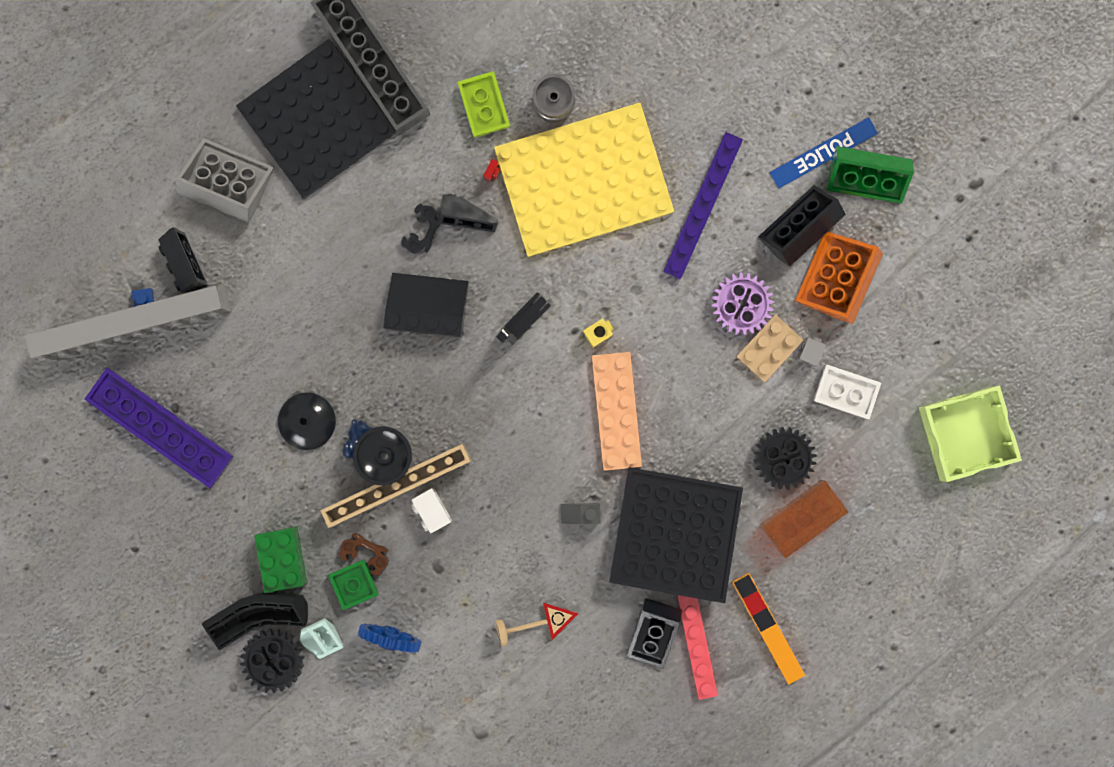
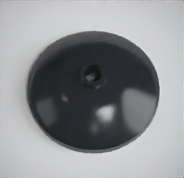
(319, 416)
(369, 452)

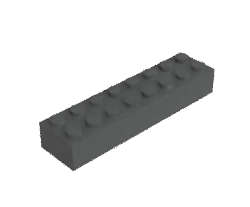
(372, 62)

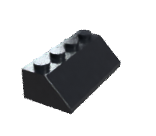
(802, 225)

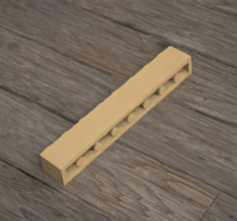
(378, 494)

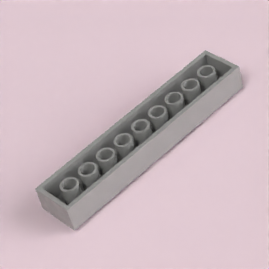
(128, 323)

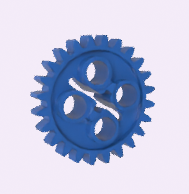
(389, 638)

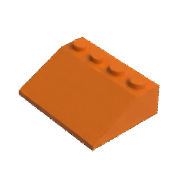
(839, 276)

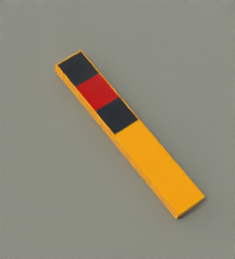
(768, 628)

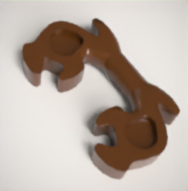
(349, 546)

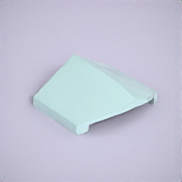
(321, 638)

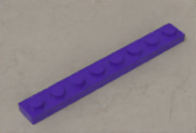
(703, 205)

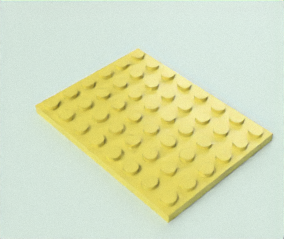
(584, 179)

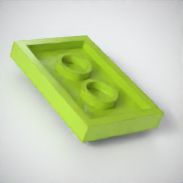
(483, 104)

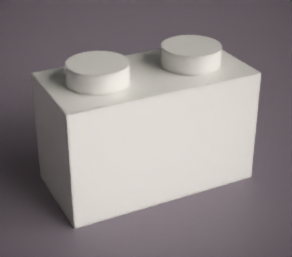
(431, 510)

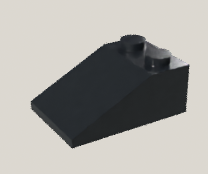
(654, 633)

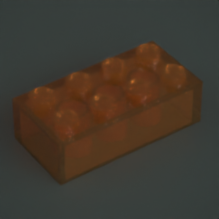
(803, 518)

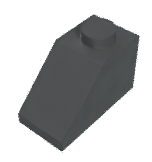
(581, 513)

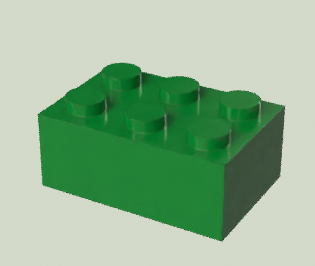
(280, 559)

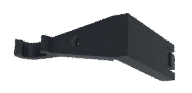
(523, 319)

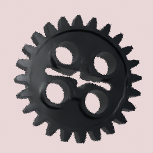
(790, 474)
(257, 671)

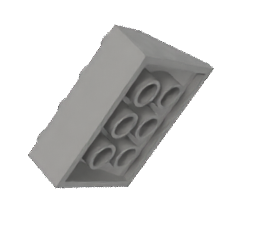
(224, 179)

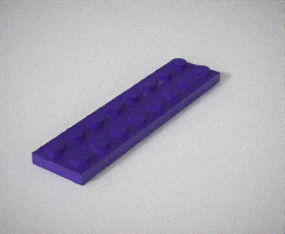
(159, 427)

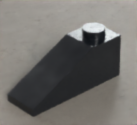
(461, 213)

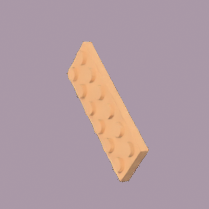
(616, 411)

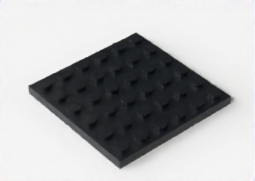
(316, 119)
(676, 535)

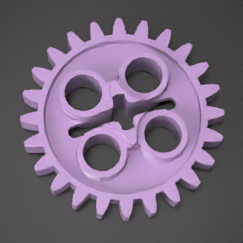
(727, 295)

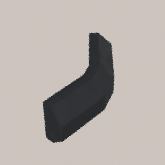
(253, 613)

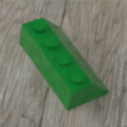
(870, 174)

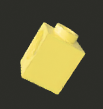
(594, 340)

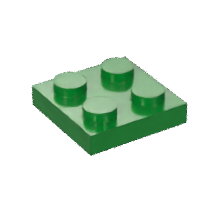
(353, 584)

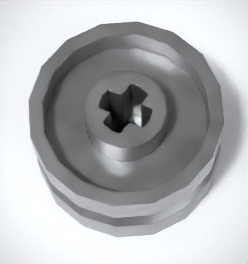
(558, 87)

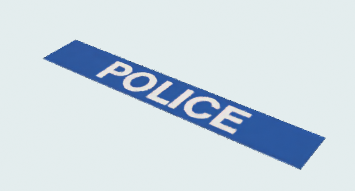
(822, 153)

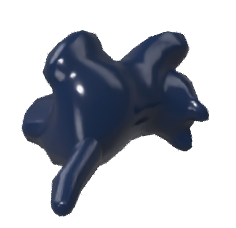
(355, 431)

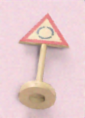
(556, 618)

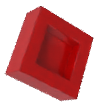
(492, 171)

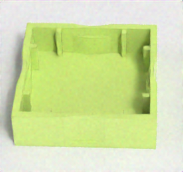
(969, 433)

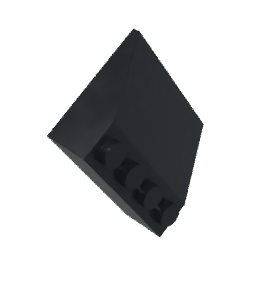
(426, 305)

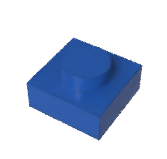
(142, 296)

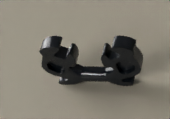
(414, 245)

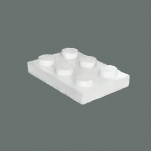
(847, 391)

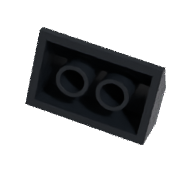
(181, 261)

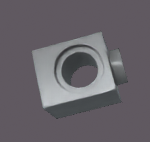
(811, 351)

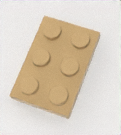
(769, 348)

